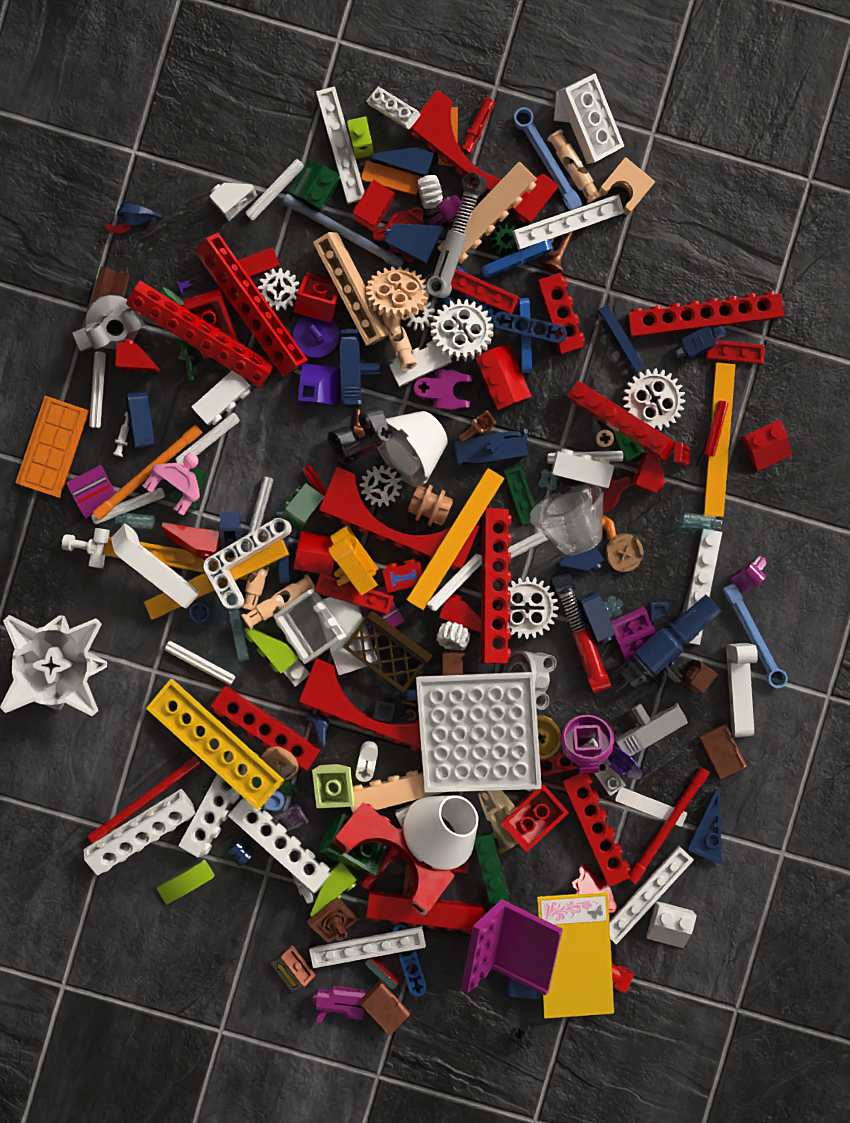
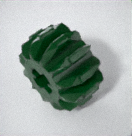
(498, 236)

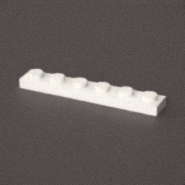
(341, 144)
(568, 221)
(704, 569)
(648, 893)
(367, 947)

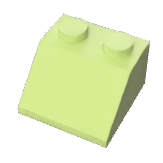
(333, 786)

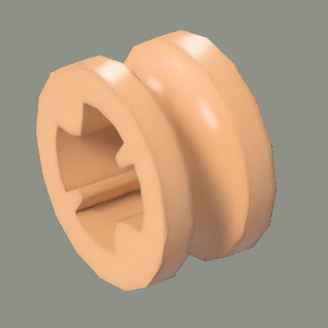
(607, 433)

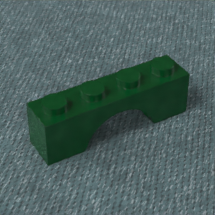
(491, 868)

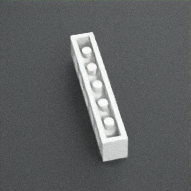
(191, 840)
(96, 855)
(314, 881)

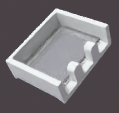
(309, 626)

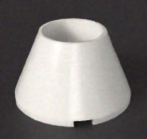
(414, 446)
(432, 840)

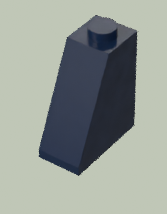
(413, 240)
(596, 616)

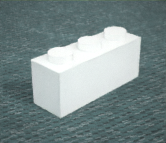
(427, 360)
(222, 398)
(582, 468)

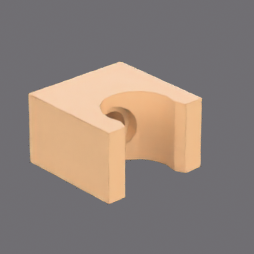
(632, 179)

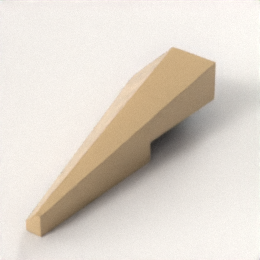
(496, 808)

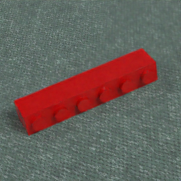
(621, 421)
(446, 913)

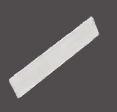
(647, 805)

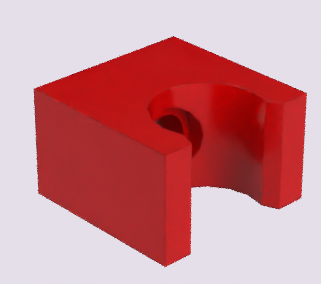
(373, 206)

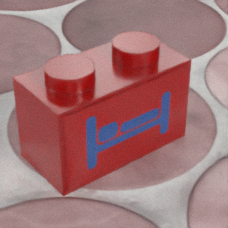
(402, 576)

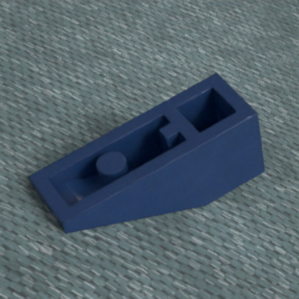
(410, 160)

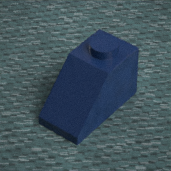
(230, 529)
(584, 561)

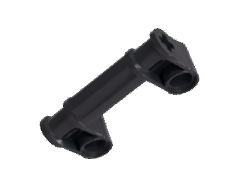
(373, 425)

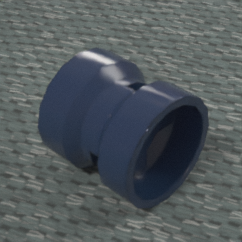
(199, 615)
(241, 854)

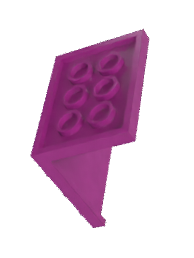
(513, 945)

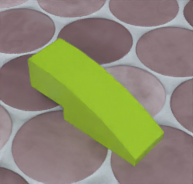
(185, 882)

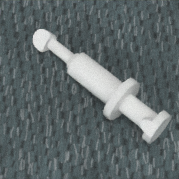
(122, 438)

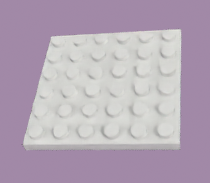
(479, 732)

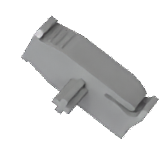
(650, 729)

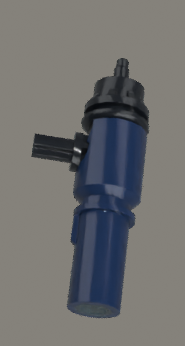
(662, 648)

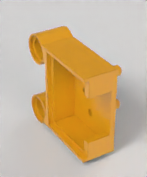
(353, 561)

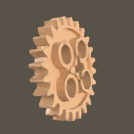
(397, 293)

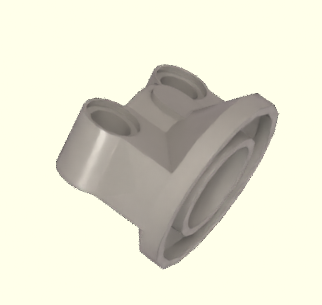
(108, 309)
(530, 662)

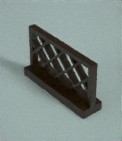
(392, 635)

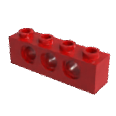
(546, 287)

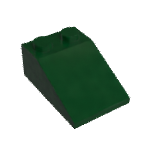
(363, 857)

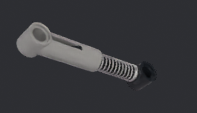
(456, 238)

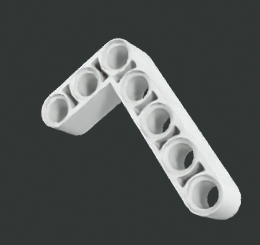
(128, 548)
(240, 556)
(740, 692)

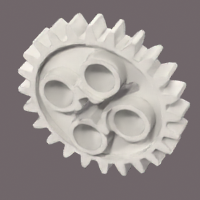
(447, 338)
(669, 392)
(527, 589)

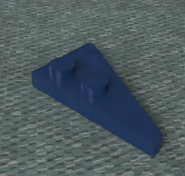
(707, 835)

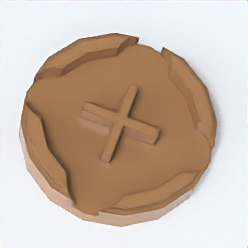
(624, 552)
(281, 762)

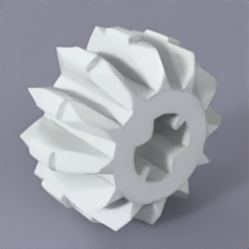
(430, 191)
(421, 321)
(453, 636)

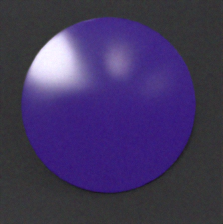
(315, 336)
(624, 764)

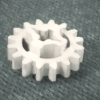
(270, 288)
(393, 482)

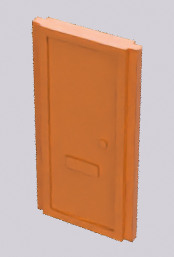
(52, 446)

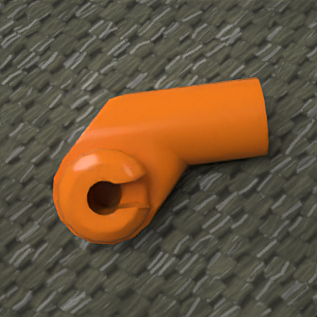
(608, 525)

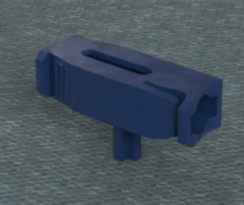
(352, 369)
(491, 448)

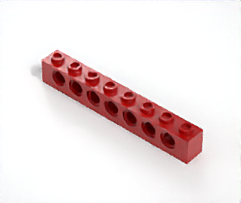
(772, 303)
(250, 304)
(199, 334)
(489, 654)

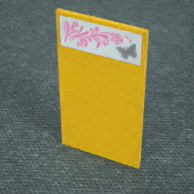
(583, 962)

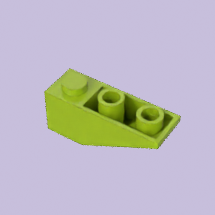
(276, 650)
(341, 879)

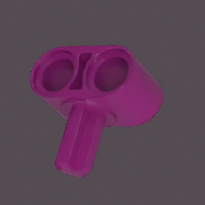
(448, 210)
(750, 575)

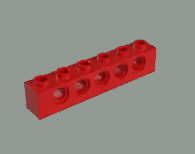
(228, 696)
(620, 870)

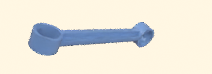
(569, 195)
(735, 599)

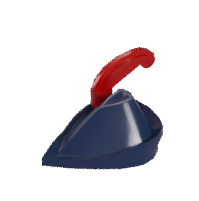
(131, 216)

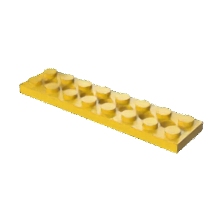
(227, 742)

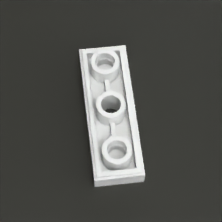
(393, 108)
(609, 779)

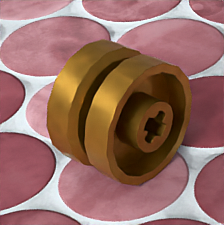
(550, 738)

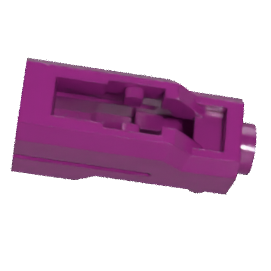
(339, 1000)

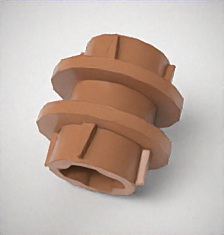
(430, 505)

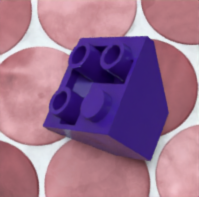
(319, 385)

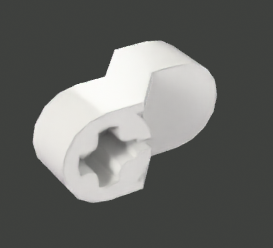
(365, 769)

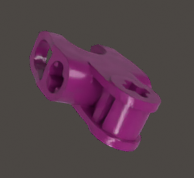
(442, 389)

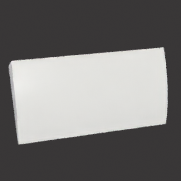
(591, 118)
(348, 618)

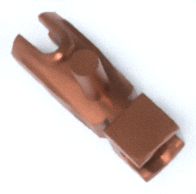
(480, 426)

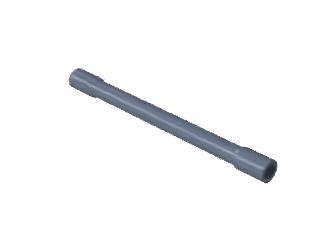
(299, 206)

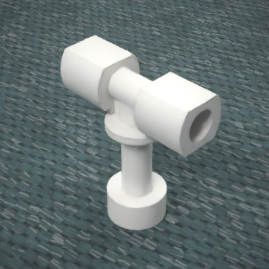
(93, 547)

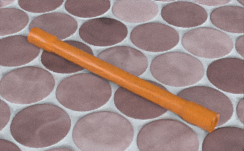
(107, 506)

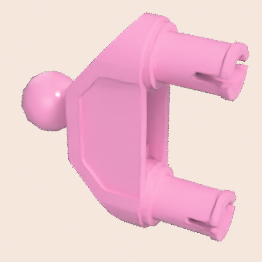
(179, 477)

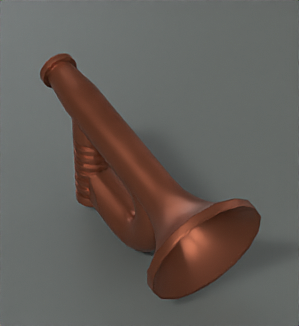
(554, 264)

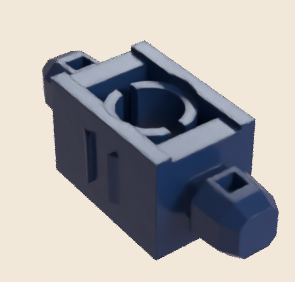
(700, 342)

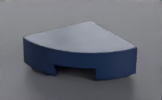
(658, 610)

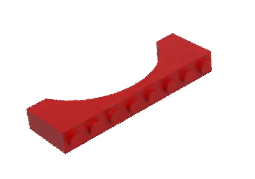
(436, 132)
(345, 503)
(325, 694)

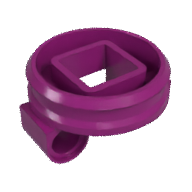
(588, 757)

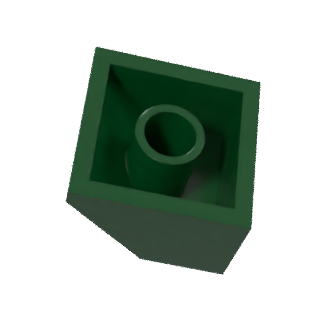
(315, 185)

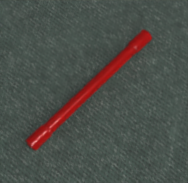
(185, 768)
(696, 782)

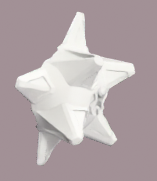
(45, 682)

